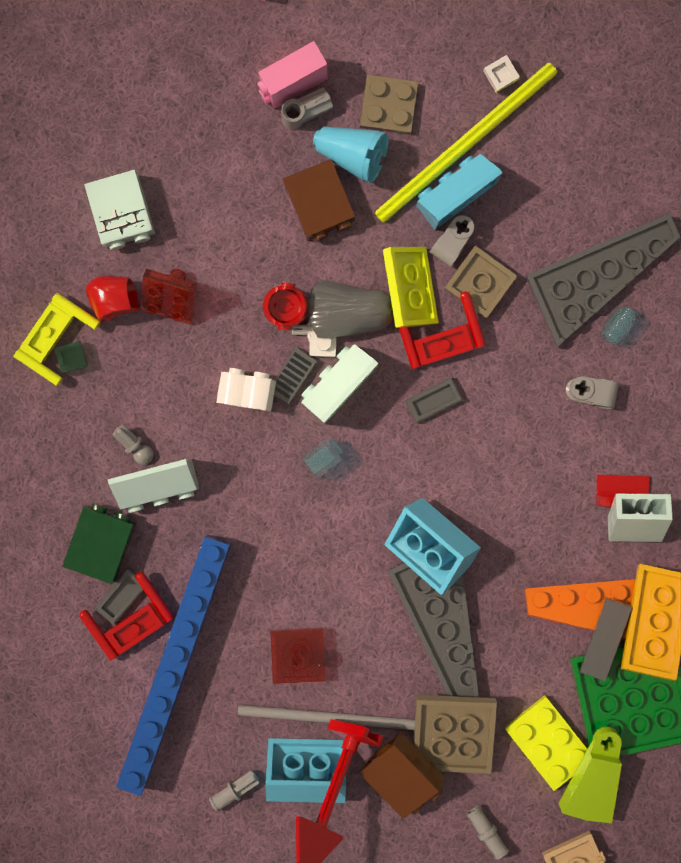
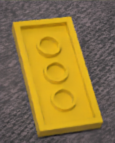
(654, 624)

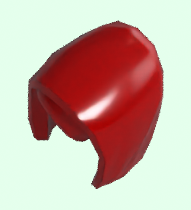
(112, 296)

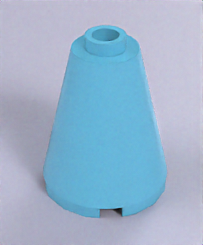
(353, 149)

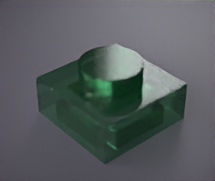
(71, 357)

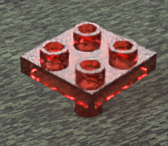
(169, 295)
(297, 655)

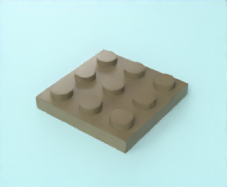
(456, 732)

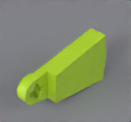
(595, 782)

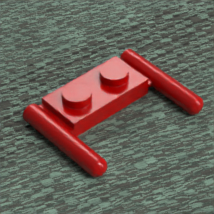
(445, 343)
(134, 627)

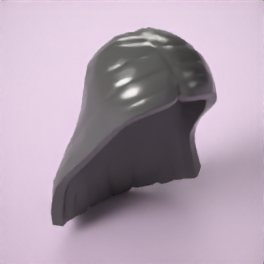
(348, 310)

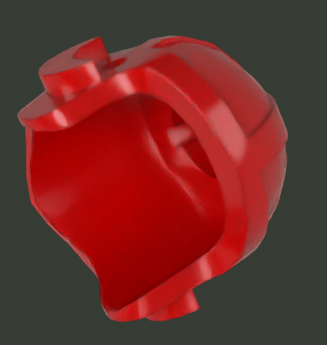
(285, 306)

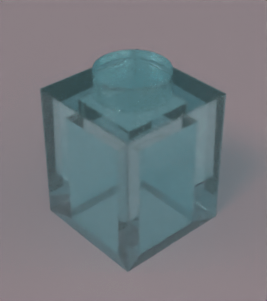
(323, 457)

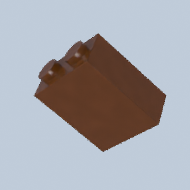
(319, 200)
(403, 776)

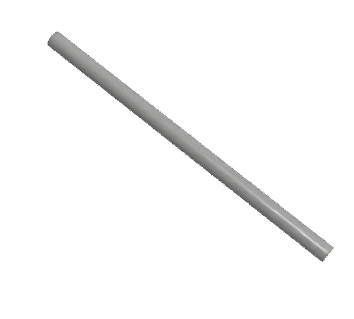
(325, 717)

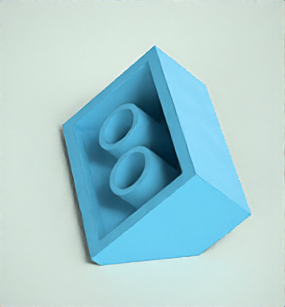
(458, 190)
(431, 545)
(302, 769)

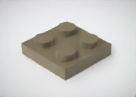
(388, 104)
(483, 279)

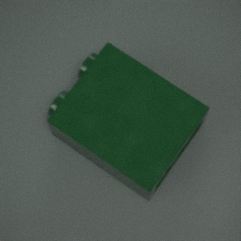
(99, 543)

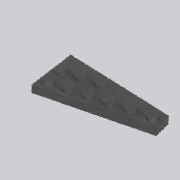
(586, 281)

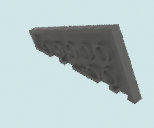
(442, 628)

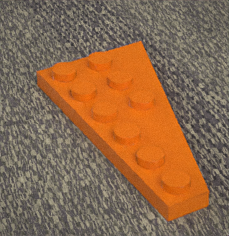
(577, 603)

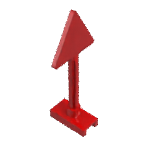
(313, 839)

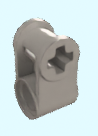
(451, 243)
(596, 392)

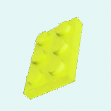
(410, 286)
(547, 742)

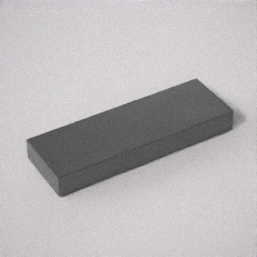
(605, 638)

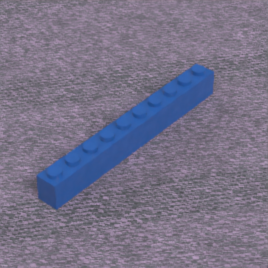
(173, 665)

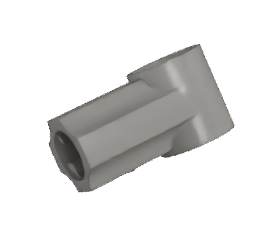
(308, 107)

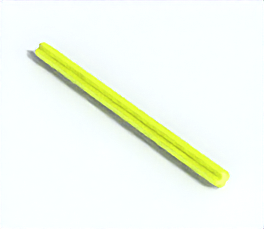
(466, 142)

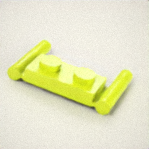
(48, 332)

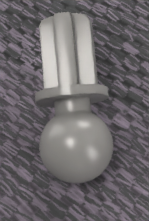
(142, 453)

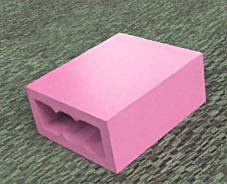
(292, 75)

